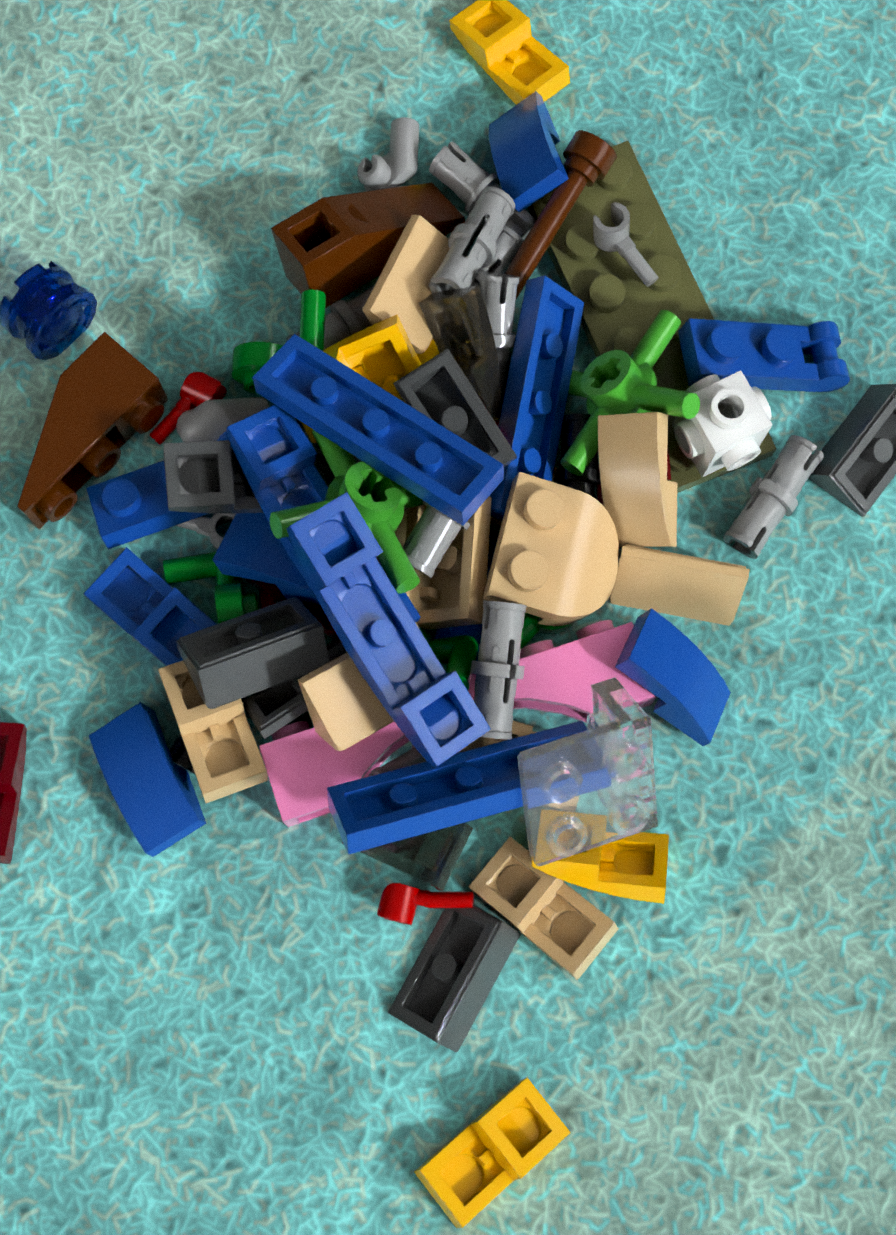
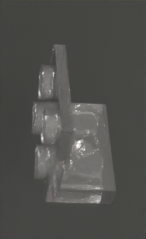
(592, 782)

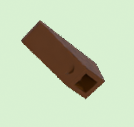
(350, 236)
(91, 416)

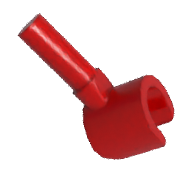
(195, 390)
(400, 901)

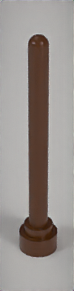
(586, 161)

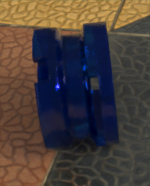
(47, 310)

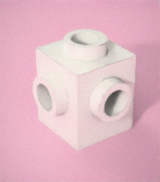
(727, 426)

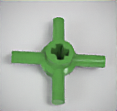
(626, 385)
(377, 500)

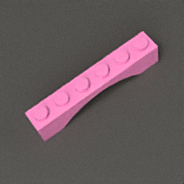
(553, 681)

